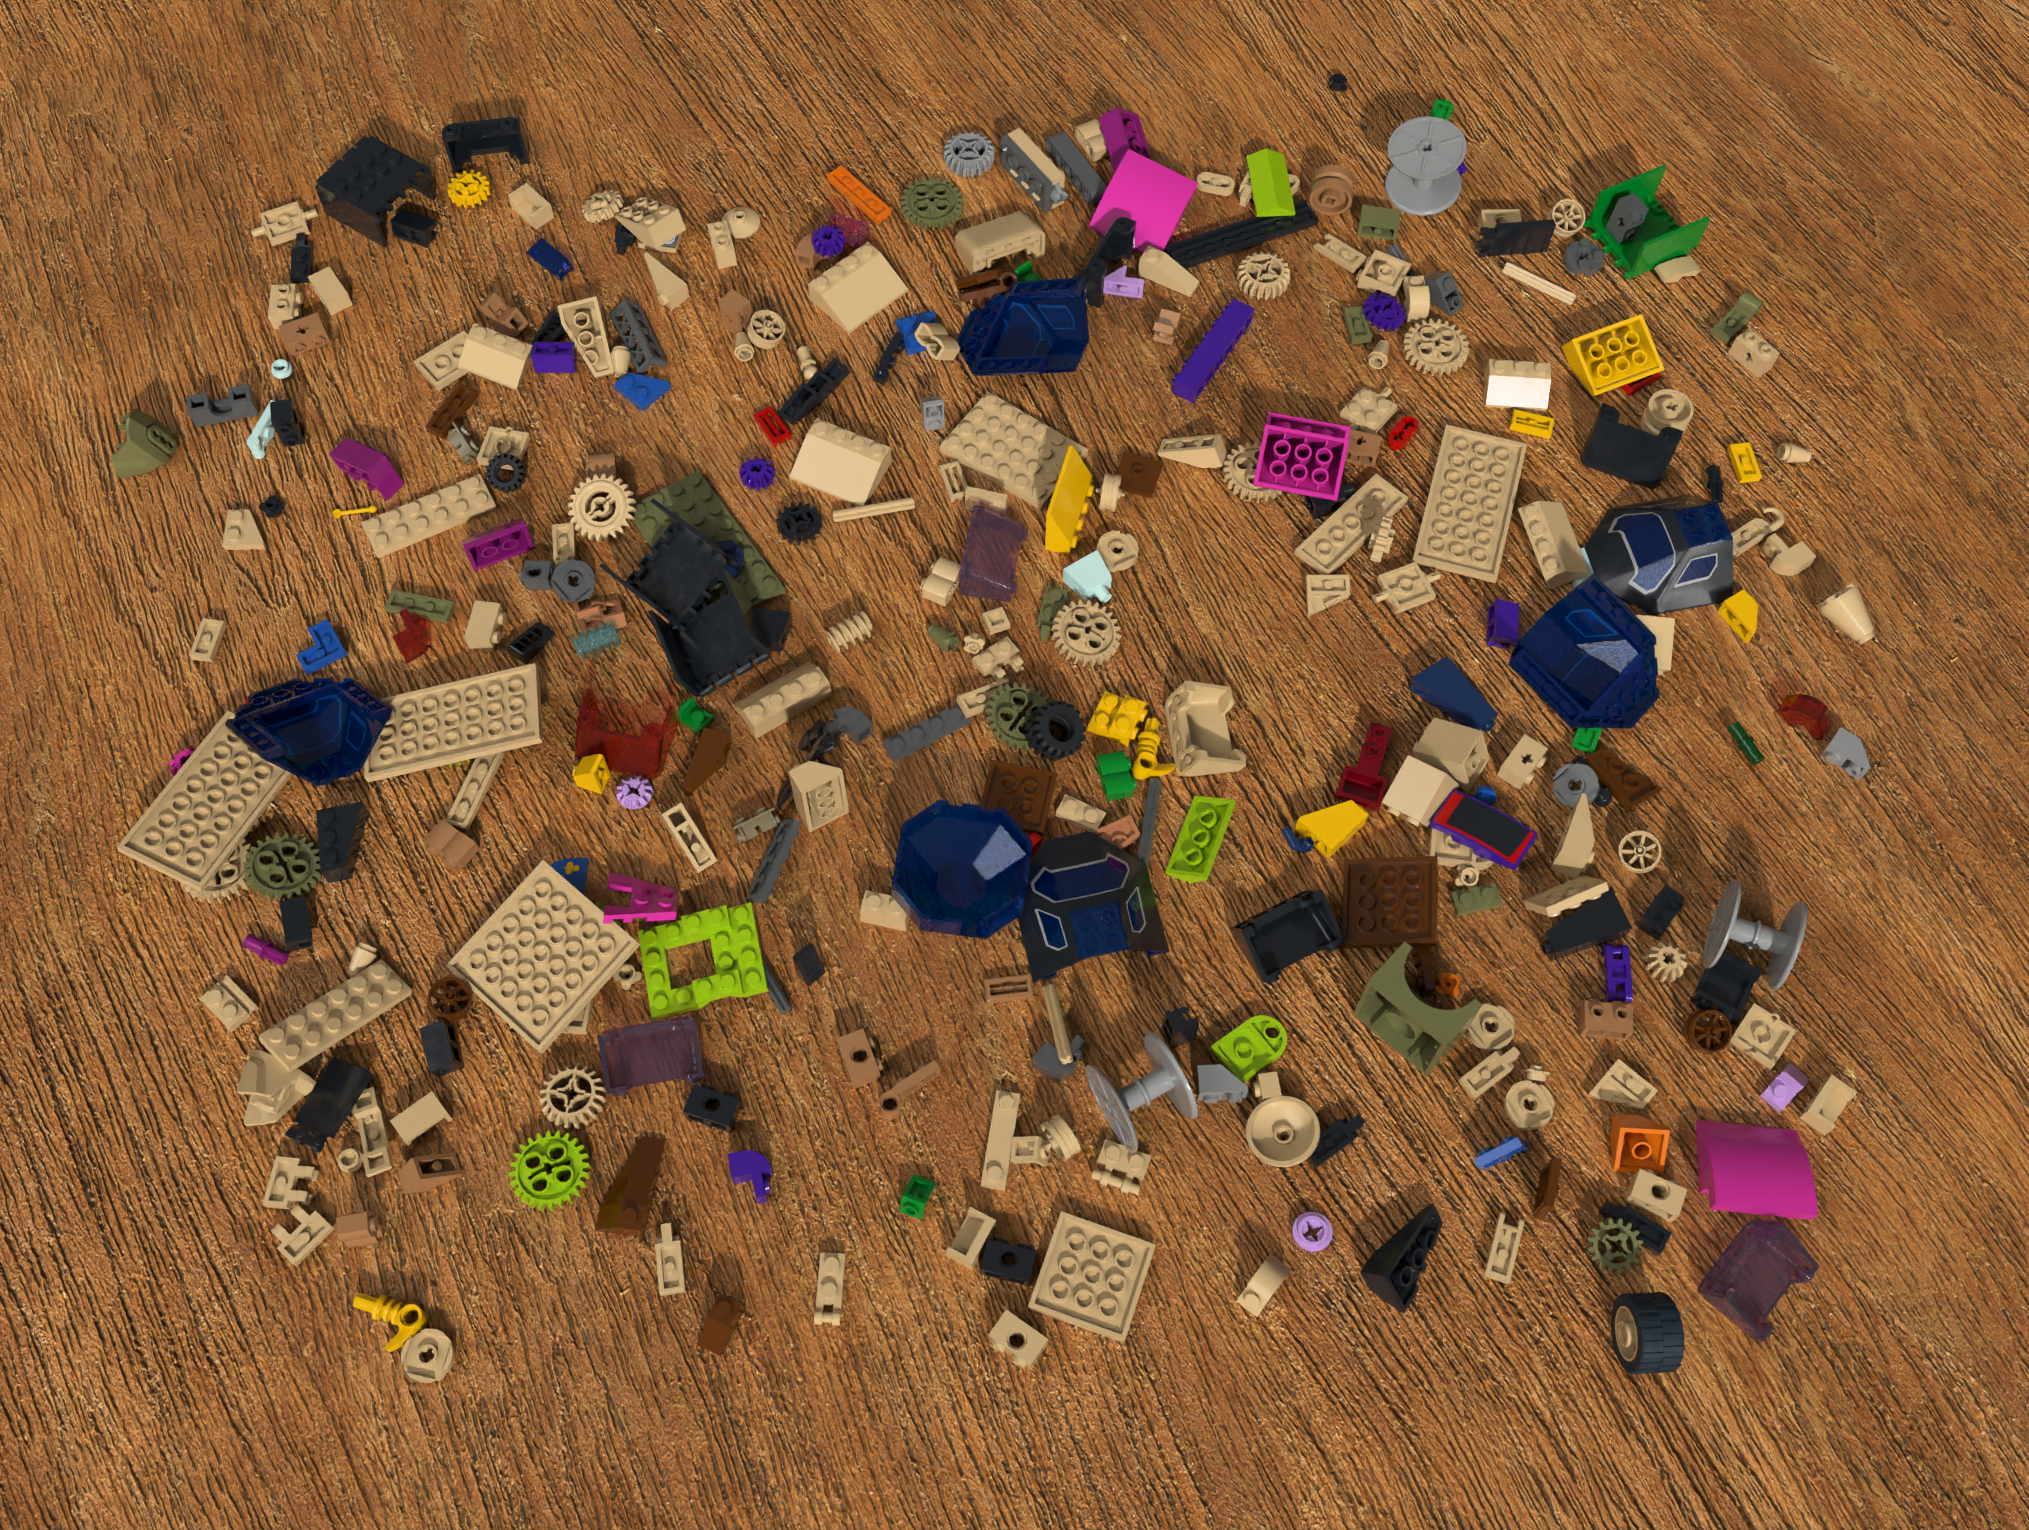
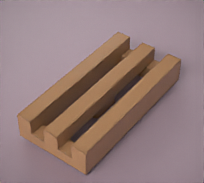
(1006, 989)

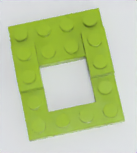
(735, 955)

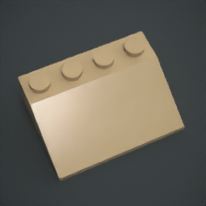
(857, 288)
(841, 463)

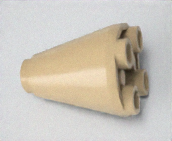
(1848, 613)

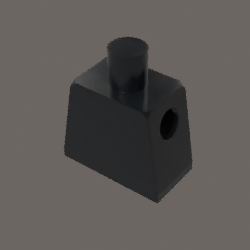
(1321, 507)
(776, 626)

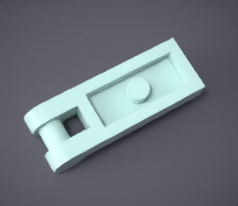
(261, 434)

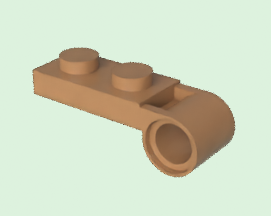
(905, 1086)

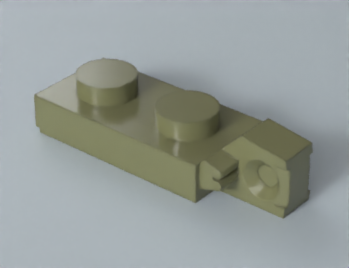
(1053, 602)

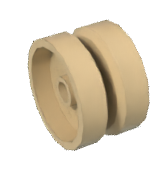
(1667, 409)

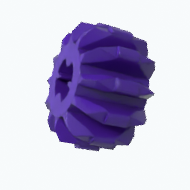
(828, 241)
(757, 473)

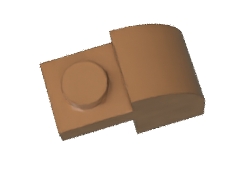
(807, 257)
(503, 319)
(1167, 326)

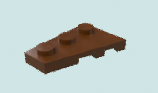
(1626, 786)

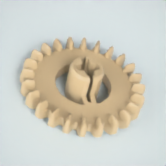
(617, 494)

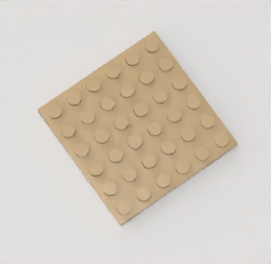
(542, 956)

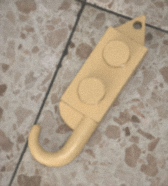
(1755, 531)

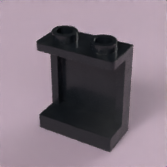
(1726, 986)

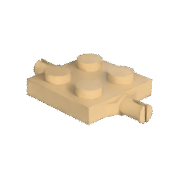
(284, 223)
(1369, 410)
(1406, 587)

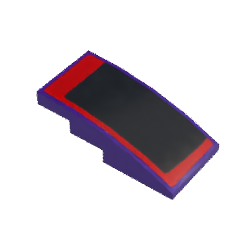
(1484, 829)

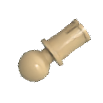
(808, 365)

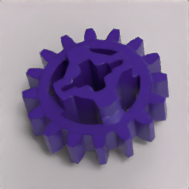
(1384, 311)

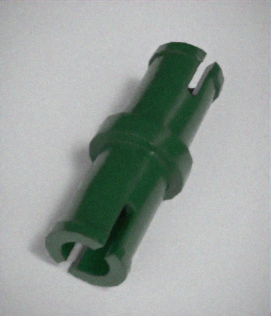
(1745, 743)

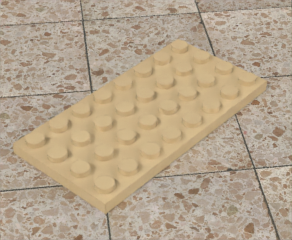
(1470, 503)
(458, 722)
(205, 809)

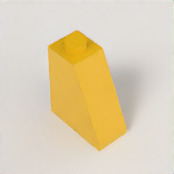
(1332, 825)

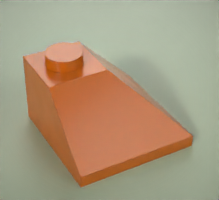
(1638, 1143)

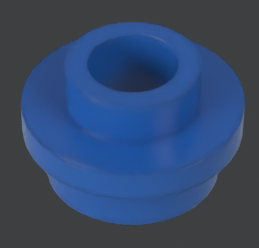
(1485, 794)

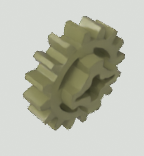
(1621, 1235)

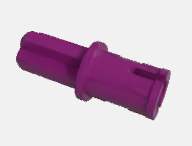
(265, 949)

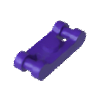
(1617, 973)

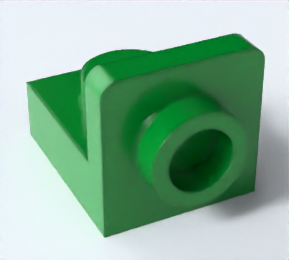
(1442, 109)
(1025, 273)
(694, 716)
(1586, 739)
(916, 1196)

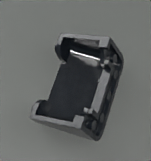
(485, 137)
(1111, 245)
(1627, 450)
(1287, 933)

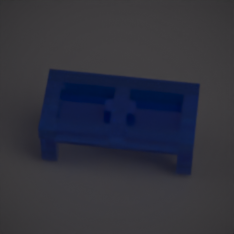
(550, 258)

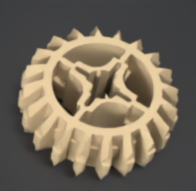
(1263, 276)
(590, 1100)

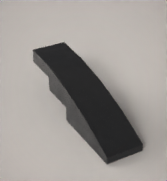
(813, 393)

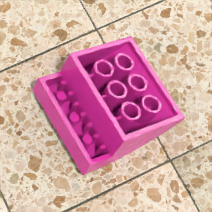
(1146, 195)
(1302, 456)
(1755, 1170)

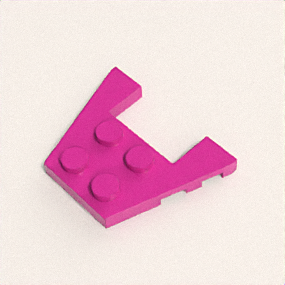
(647, 900)

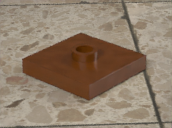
(1139, 474)
(1547, 1189)

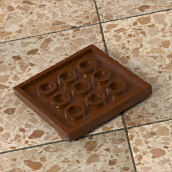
(1390, 902)

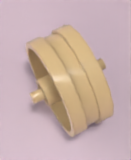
(1566, 217)
(765, 329)
(1110, 492)
(1640, 851)
(1060, 1137)

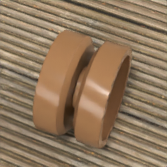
(1331, 189)

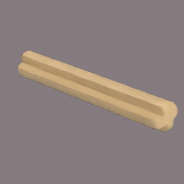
(1539, 283)
(873, 509)
(1057, 1024)

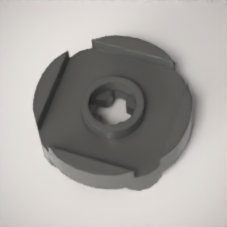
(1586, 249)
(559, 581)
(1575, 772)

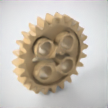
(1435, 347)
(1243, 478)
(1080, 648)
(230, 885)

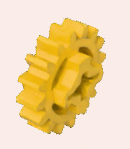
(468, 189)

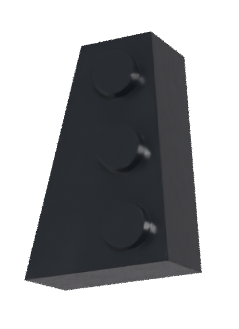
(339, 839)

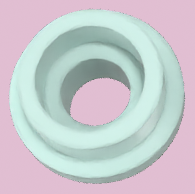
(281, 369)

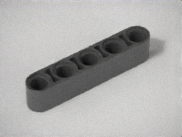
(1076, 167)

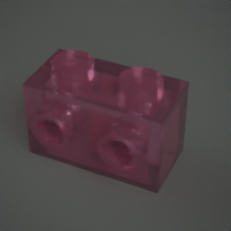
(854, 231)

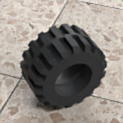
(1070, 726)

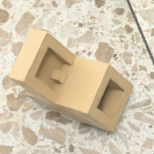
(1417, 299)
(1787, 560)
(1263, 1285)

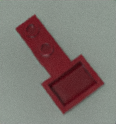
(1363, 782)

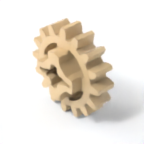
(602, 206)
(1381, 538)

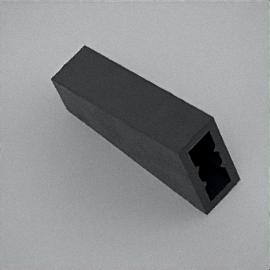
(1587, 927)

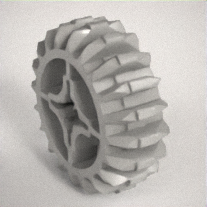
(969, 148)

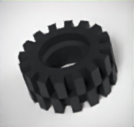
(497, 463)

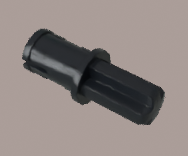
(1715, 483)

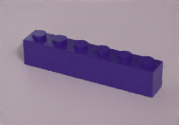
(1213, 350)

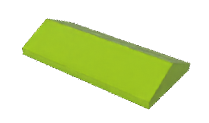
(1270, 184)
(1200, 838)

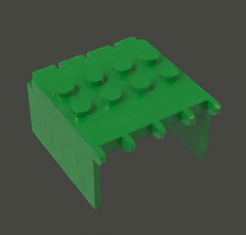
(1657, 237)

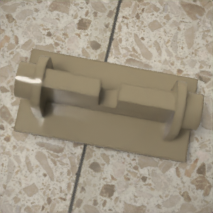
(461, 436)
(763, 819)

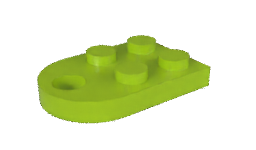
(1249, 1049)

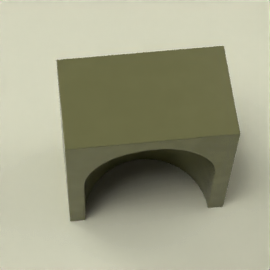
(1406, 1020)

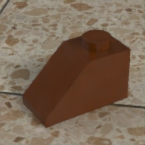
(721, 1324)

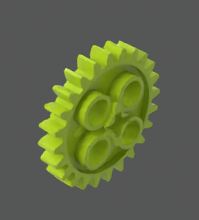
(544, 1150)

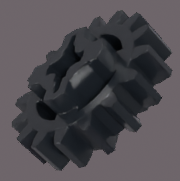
(799, 523)

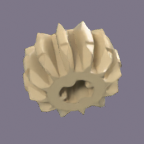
(1656, 957)

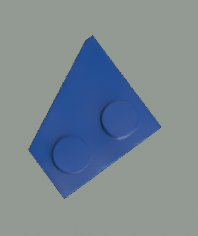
(641, 389)
(1509, 1147)

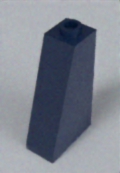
(1454, 695)

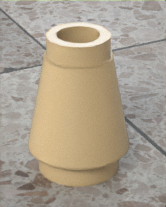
(743, 349)
(1379, 356)
(620, 358)
(1793, 454)
(361, 958)

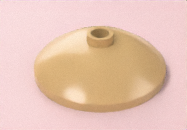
(1283, 1117)

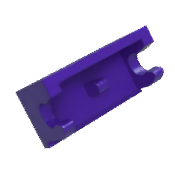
(554, 357)
(1502, 623)

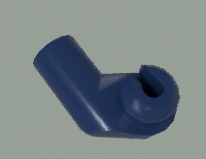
(1303, 845)

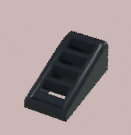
(550, 323)
(527, 655)
(808, 965)

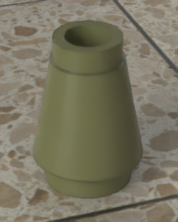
(943, 638)

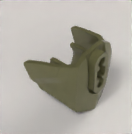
(146, 447)

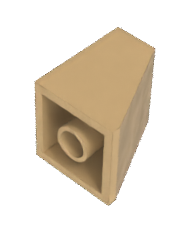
(1664, 632)
(1454, 750)
(1418, 791)

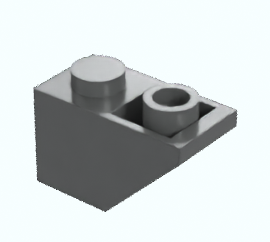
(1444, 292)

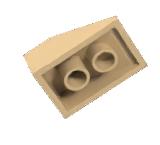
(1577, 841)

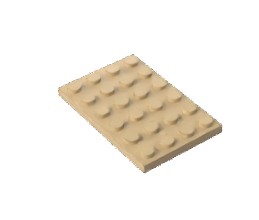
(1011, 449)

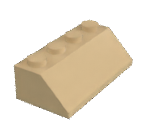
(1553, 542)
(784, 699)
(818, 793)

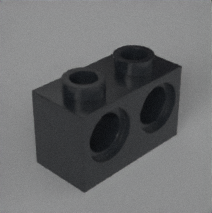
(287, 422)

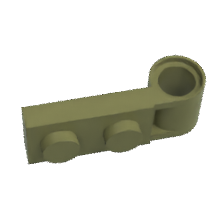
(1737, 317)

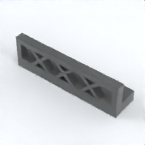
(639, 331)

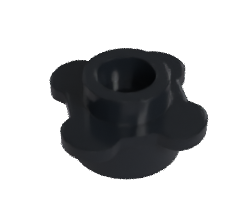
(1338, 82)
(272, 507)

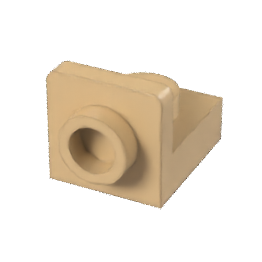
(1029, 1150)

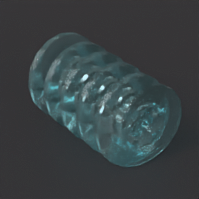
(595, 640)

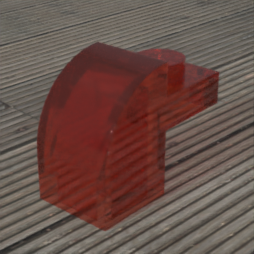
(415, 639)
(1806, 711)

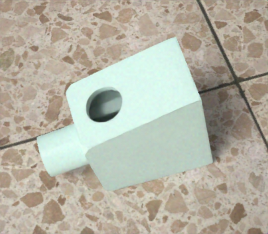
(1089, 578)

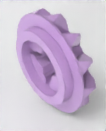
(634, 801)
(1316, 1221)

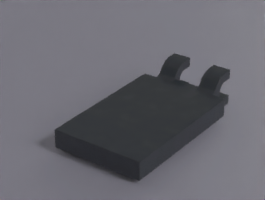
(1515, 238)
(329, 1104)

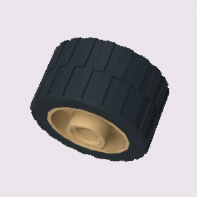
(1647, 1333)

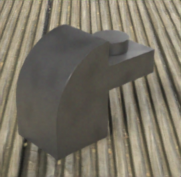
(849, 722)
(1048, 1063)

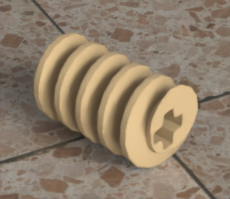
(849, 631)

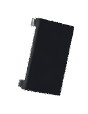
(413, 228)
(1661, 912)
(296, 923)
(1177, 1030)
(441, 1047)

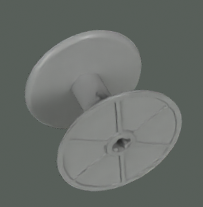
(1425, 165)
(1782, 943)
(1165, 1078)

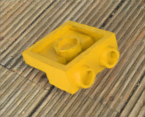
(1118, 718)

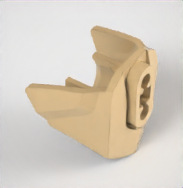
(271, 1088)

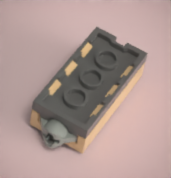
(1033, 170)

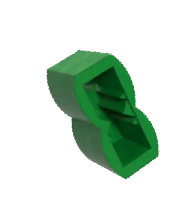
(1115, 775)

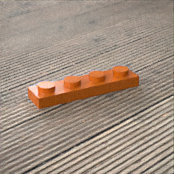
(859, 194)

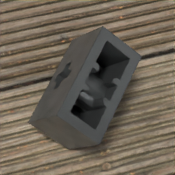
(1626, 218)

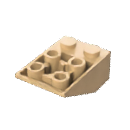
(652, 221)

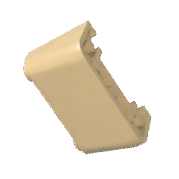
(999, 238)
(1200, 730)

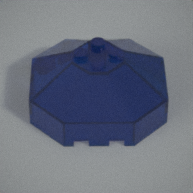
(962, 869)

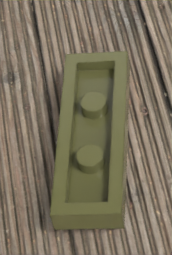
(422, 606)

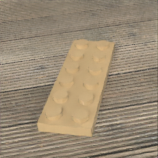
(428, 516)
(1350, 525)
(335, 1015)

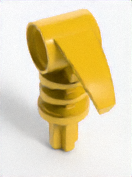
(1146, 754)
(395, 1312)

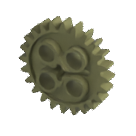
(932, 203)
(1003, 705)
(261, 875)

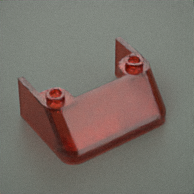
(624, 752)

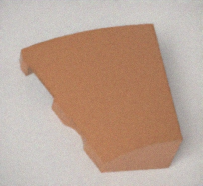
(598, 613)

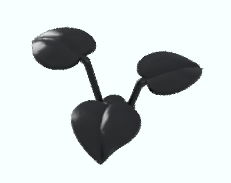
(822, 745)

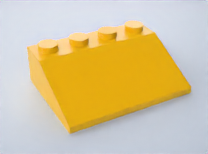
(1613, 355)
(1068, 504)

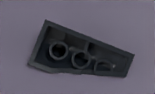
(1398, 1262)

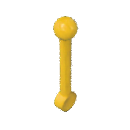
(337, 513)

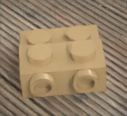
(1382, 273)

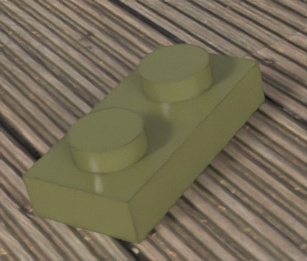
(1357, 325)
(1475, 899)

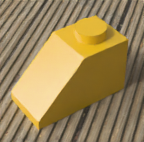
(1741, 614)
(592, 773)

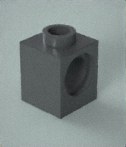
(541, 568)

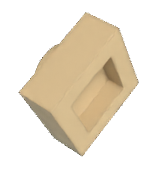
(996, 620)

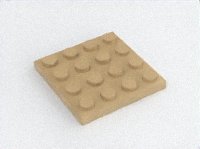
(1092, 1276)

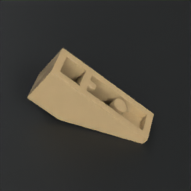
(1166, 271)
(668, 287)
(1199, 451)
(688, 837)

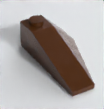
(631, 1195)

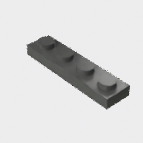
(925, 733)
(773, 861)

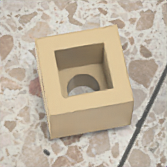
(1266, 1086)

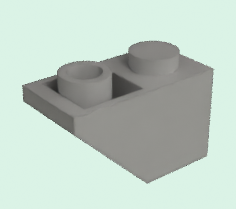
(932, 412)
(1847, 753)
(1218, 1083)

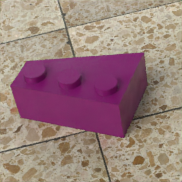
(369, 465)

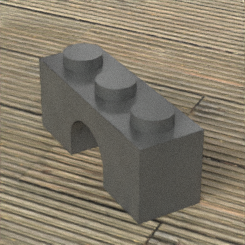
(207, 411)

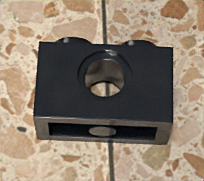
(722, 1118)
(1017, 1273)

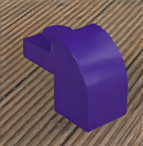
(750, 1166)

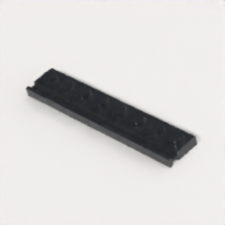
(1240, 236)

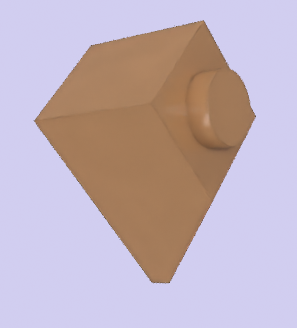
(428, 1172)

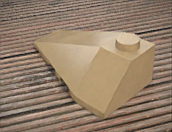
(588, 330)

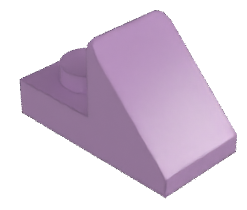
(1119, 284)
(1784, 1087)

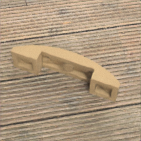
(373, 1133)

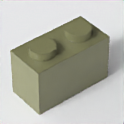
(1379, 222)

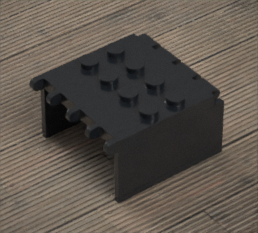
(368, 184)
(678, 571)
(716, 642)

